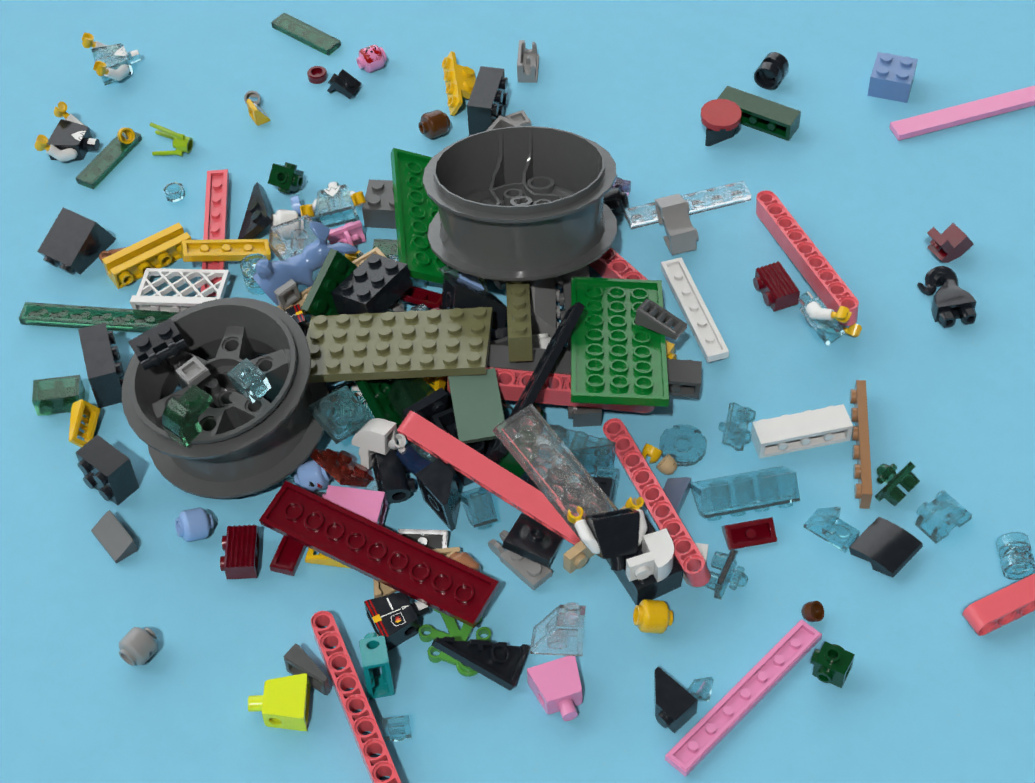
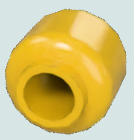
(652, 616)

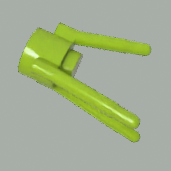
(180, 141)

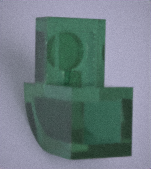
(181, 415)

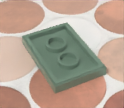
(476, 406)

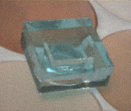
(396, 728)

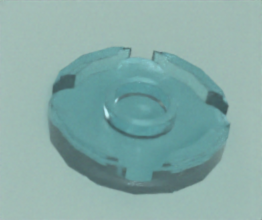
(683, 444)

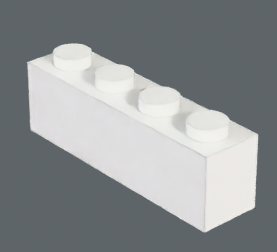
(801, 431)

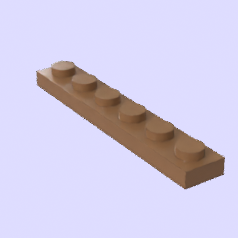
(861, 450)

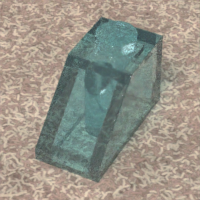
(479, 507)

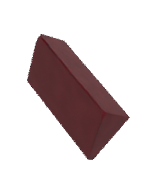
(419, 296)
(749, 533)

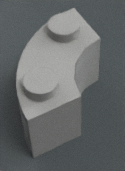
(673, 214)

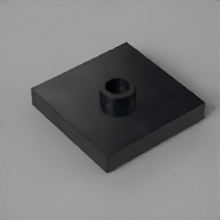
(532, 541)

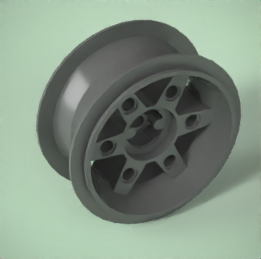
(241, 442)

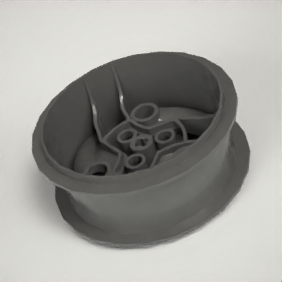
(521, 203)

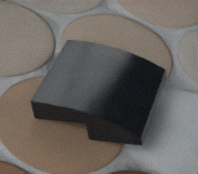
(886, 546)

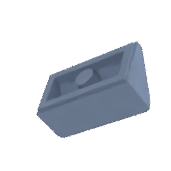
(677, 491)

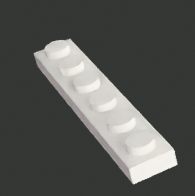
(694, 310)

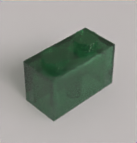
(57, 394)

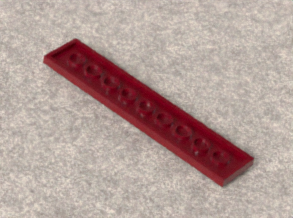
(380, 553)

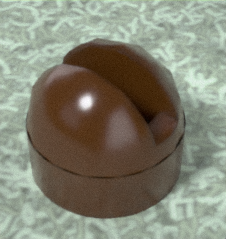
(813, 611)

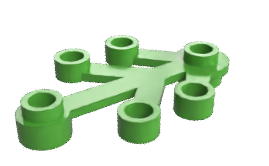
(459, 635)

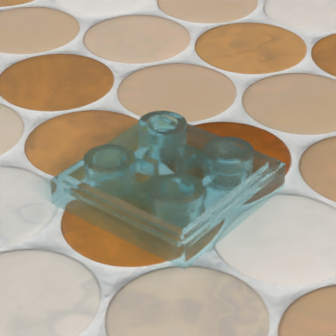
(340, 414)

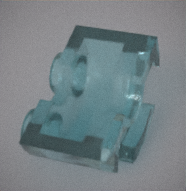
(941, 516)

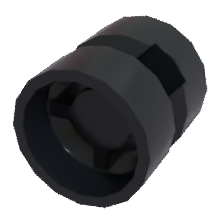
(771, 70)

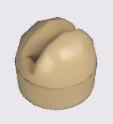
(667, 465)

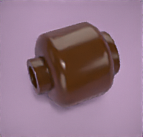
(434, 124)

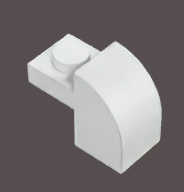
(374, 438)
(656, 557)

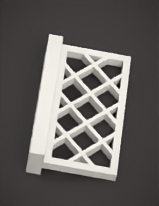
(178, 302)

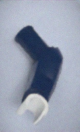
(408, 456)

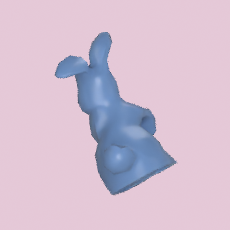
(299, 267)

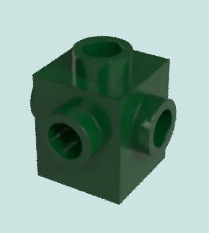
(286, 177)
(832, 664)

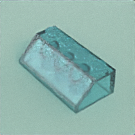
(745, 492)

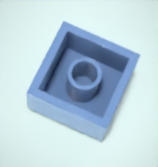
(892, 77)

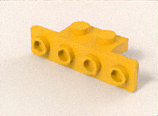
(458, 82)

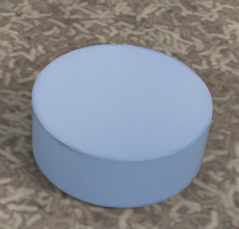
(296, 203)

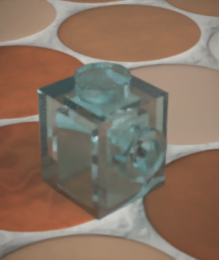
(249, 380)

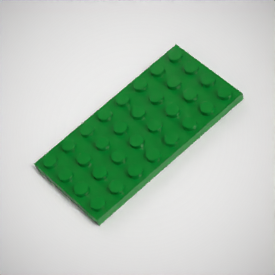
(413, 215)
(609, 352)

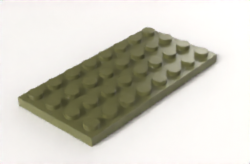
(399, 344)

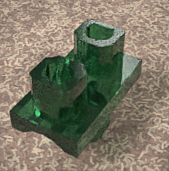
(903, 477)

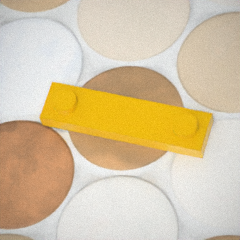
(223, 249)

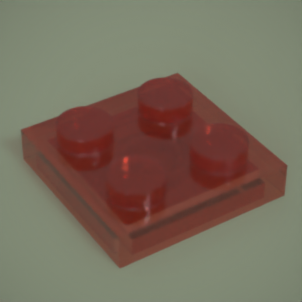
(342, 467)

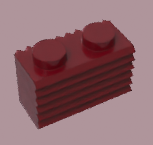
(776, 286)
(241, 552)

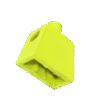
(284, 702)

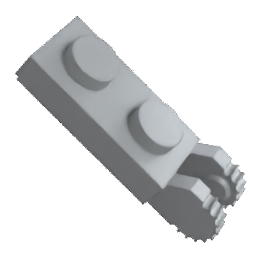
(527, 570)

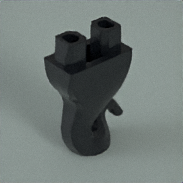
(950, 300)

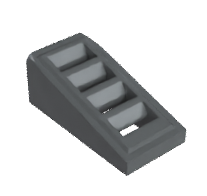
(652, 317)
(299, 662)

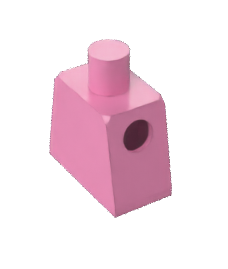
(557, 686)

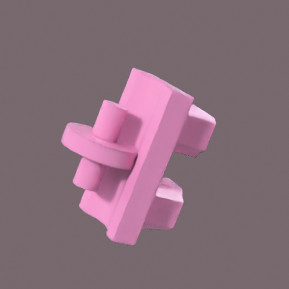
(349, 233)

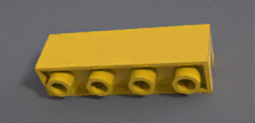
(150, 252)

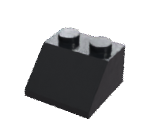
(440, 491)

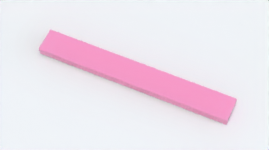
(963, 113)
(742, 698)

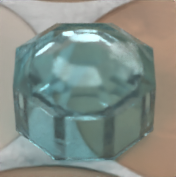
(174, 192)

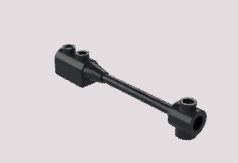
(392, 477)

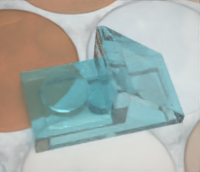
(828, 526)

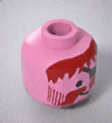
(371, 58)

